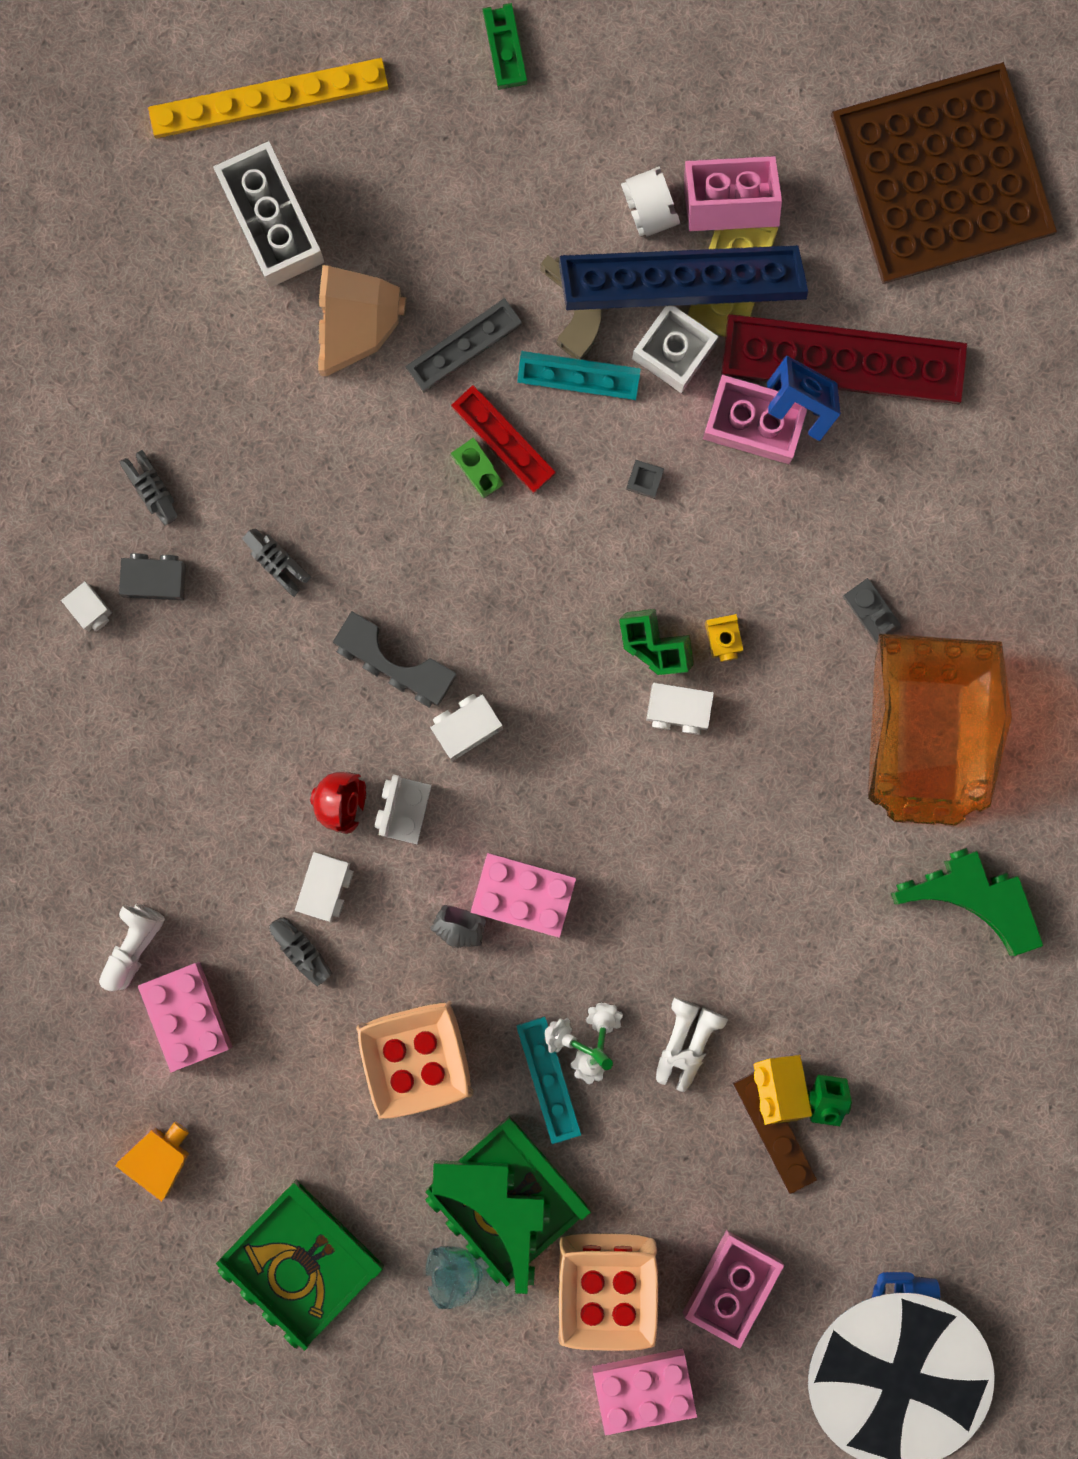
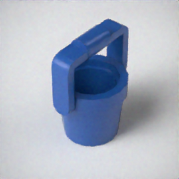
(907, 1283)

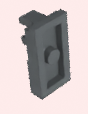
(872, 610)

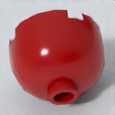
(337, 801)

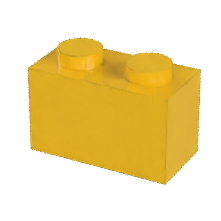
(782, 1089)

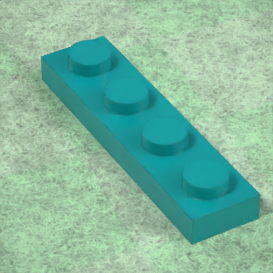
(578, 375)
(548, 1081)

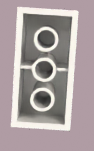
(269, 214)

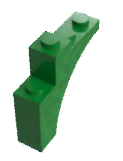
(966, 885)
(484, 1189)

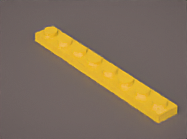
(268, 98)

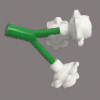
(589, 1062)

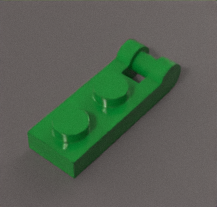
(505, 47)

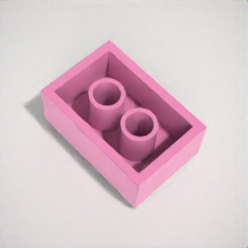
(732, 193)
(743, 423)
(523, 895)
(185, 1016)
(733, 1289)
(644, 1391)

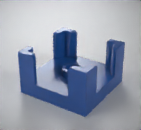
(808, 389)

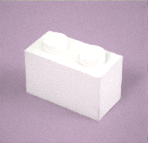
(679, 707)
(323, 887)

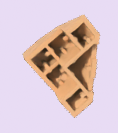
(357, 317)

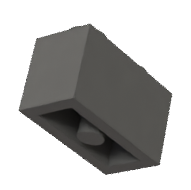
(152, 577)

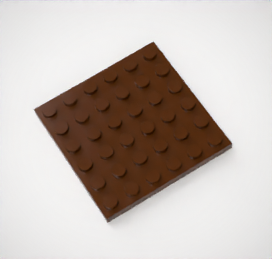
(943, 173)

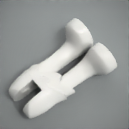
(124, 962)
(690, 1058)

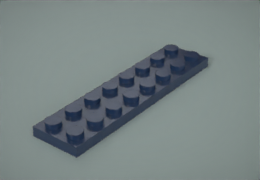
(682, 277)

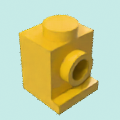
(721, 625)

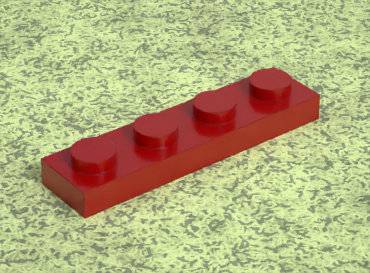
(503, 439)

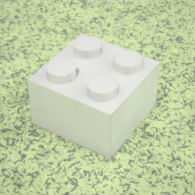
(674, 347)
(466, 726)

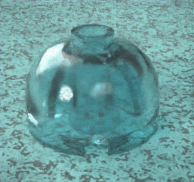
(453, 1276)

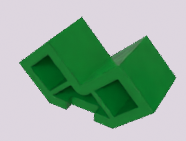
(643, 640)

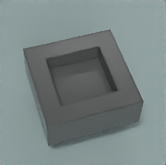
(645, 479)

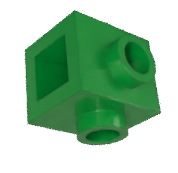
(829, 1100)

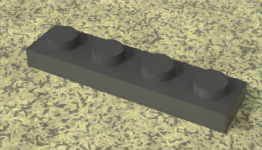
(464, 345)

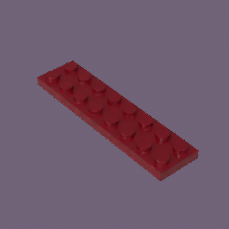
(850, 357)

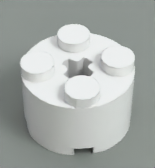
(652, 202)

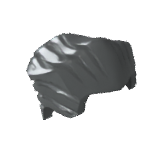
(459, 927)

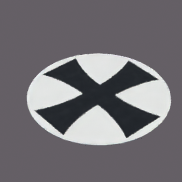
(901, 1378)

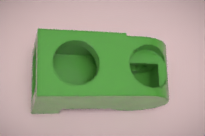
(477, 468)

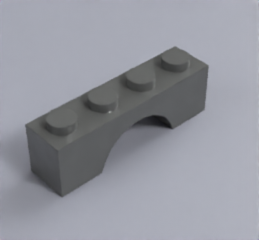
(360, 640)

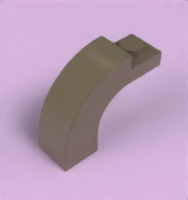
(584, 327)

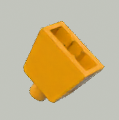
(156, 1160)

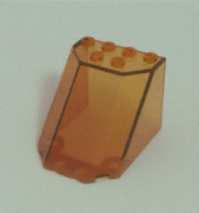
(937, 727)

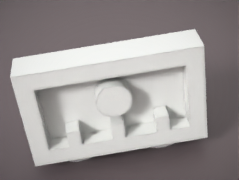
(403, 809)

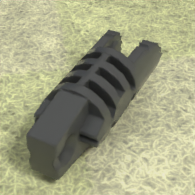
(150, 488)
(275, 560)
(300, 951)

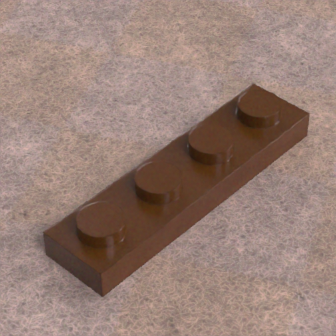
(777, 1139)

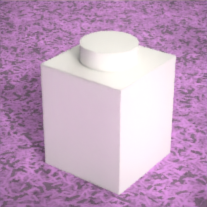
(87, 607)

